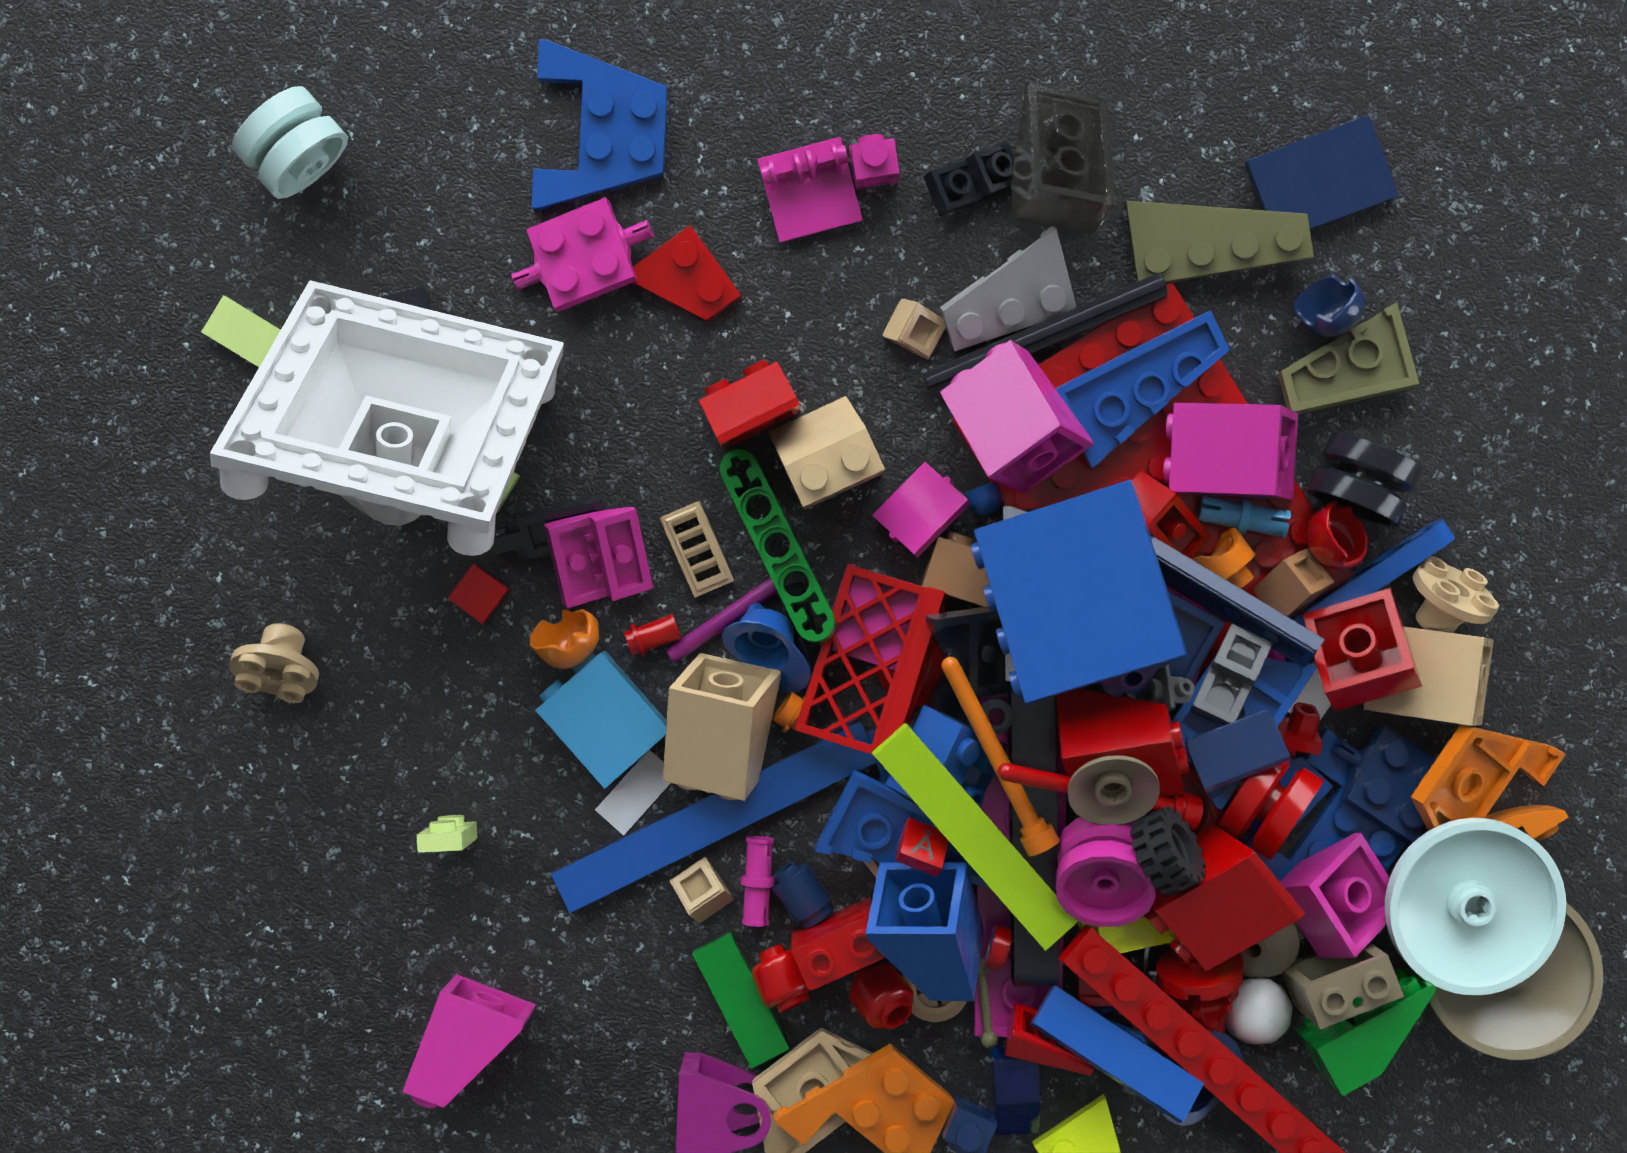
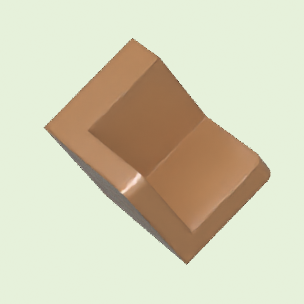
(1294, 584)

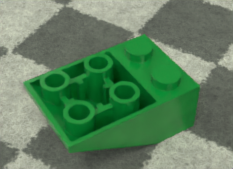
(1363, 1045)

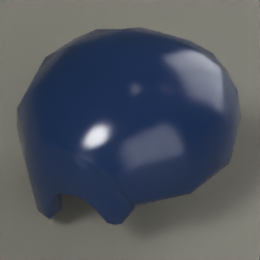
(1330, 306)

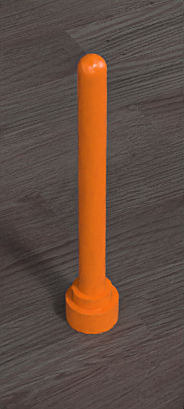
(1036, 833)

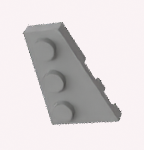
(1013, 297)

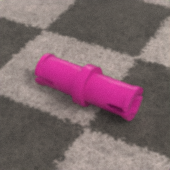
(757, 881)

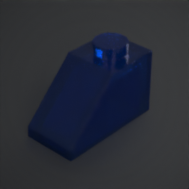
(1015, 1093)

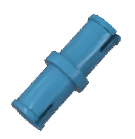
(1243, 516)

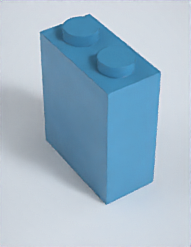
(602, 717)

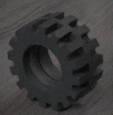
(1168, 851)

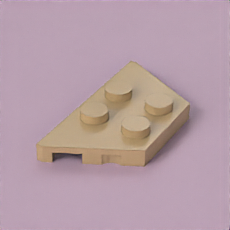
(808, 1065)

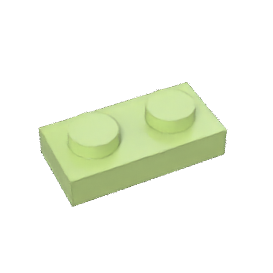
(447, 834)

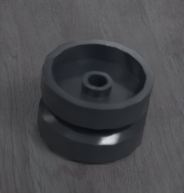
(1365, 479)

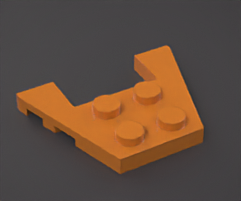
(1476, 771)
(880, 1098)

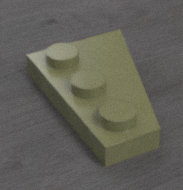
(1355, 367)

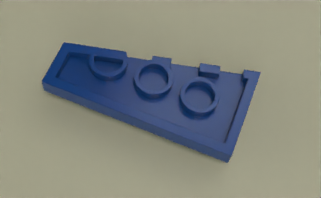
(1139, 383)
(871, 822)

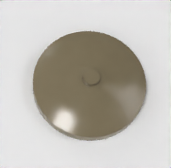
(1537, 1013)

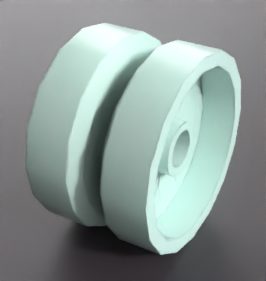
(289, 142)

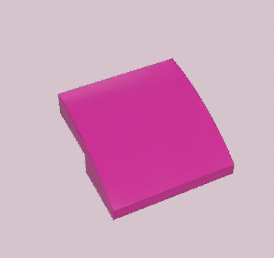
(598, 556)

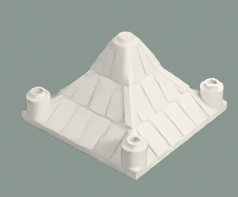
(390, 411)

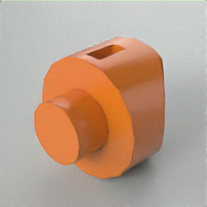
(1230, 558)

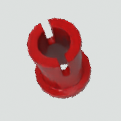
(652, 635)

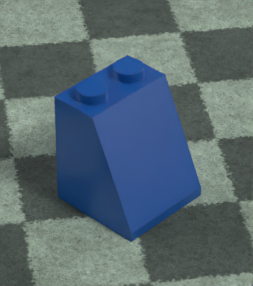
(929, 928)

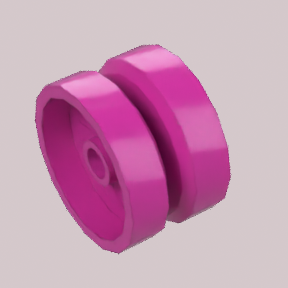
(1100, 875)

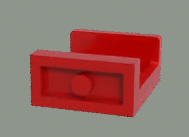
(835, 945)

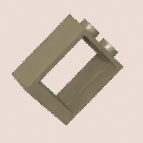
(1327, 986)

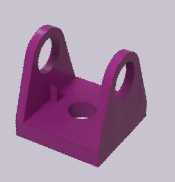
(706, 1107)

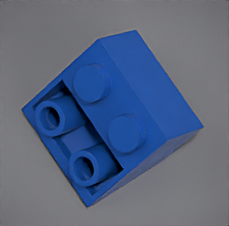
(956, 749)

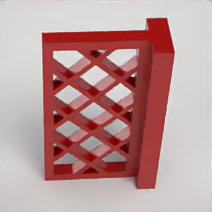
(910, 667)

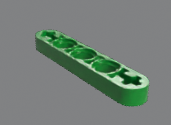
(763, 530)

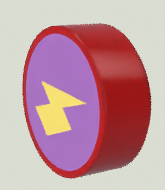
(997, 947)

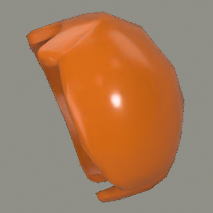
(567, 641)

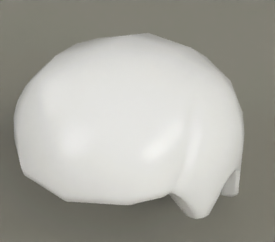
(1259, 1012)

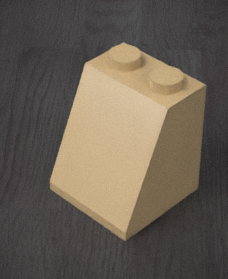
(826, 452)
(1452, 678)
(719, 726)

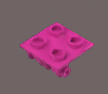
(810, 189)

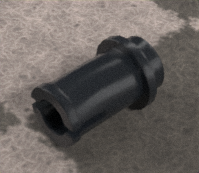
(1007, 714)

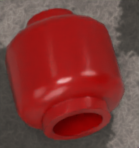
(779, 979)
(882, 996)

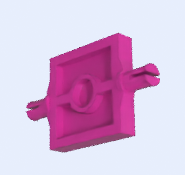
(582, 254)

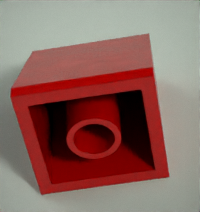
(1105, 725)
(1226, 911)

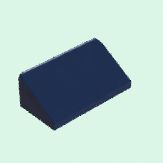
(1237, 750)

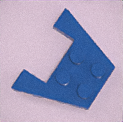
(618, 131)
(1334, 820)

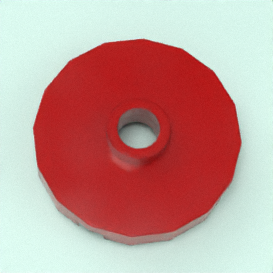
(1191, 979)

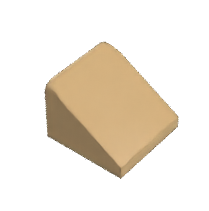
(915, 328)
(701, 890)

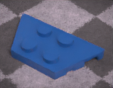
(1274, 690)

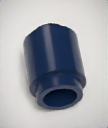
(801, 894)

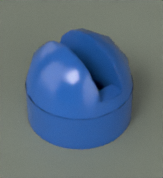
(984, 499)

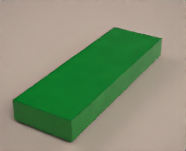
(739, 1000)

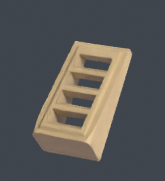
(681, 516)

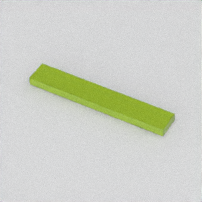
(974, 836)

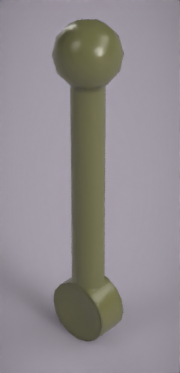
(988, 1038)

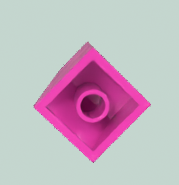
(1342, 897)

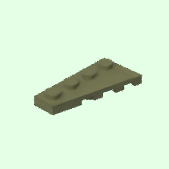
(1212, 241)

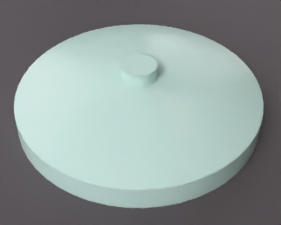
(1475, 906)

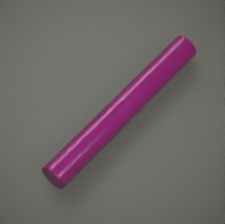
(720, 621)

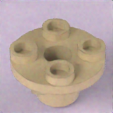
(1451, 596)
(275, 665)

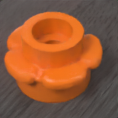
(789, 711)

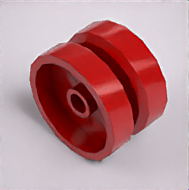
(1270, 803)

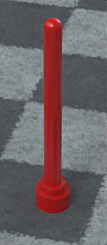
(1187, 804)

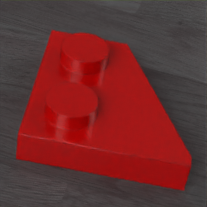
(687, 276)

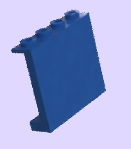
(1078, 593)

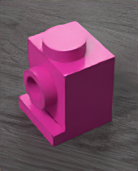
(874, 161)

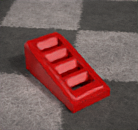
(1027, 1044)

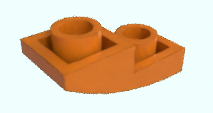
(1533, 820)

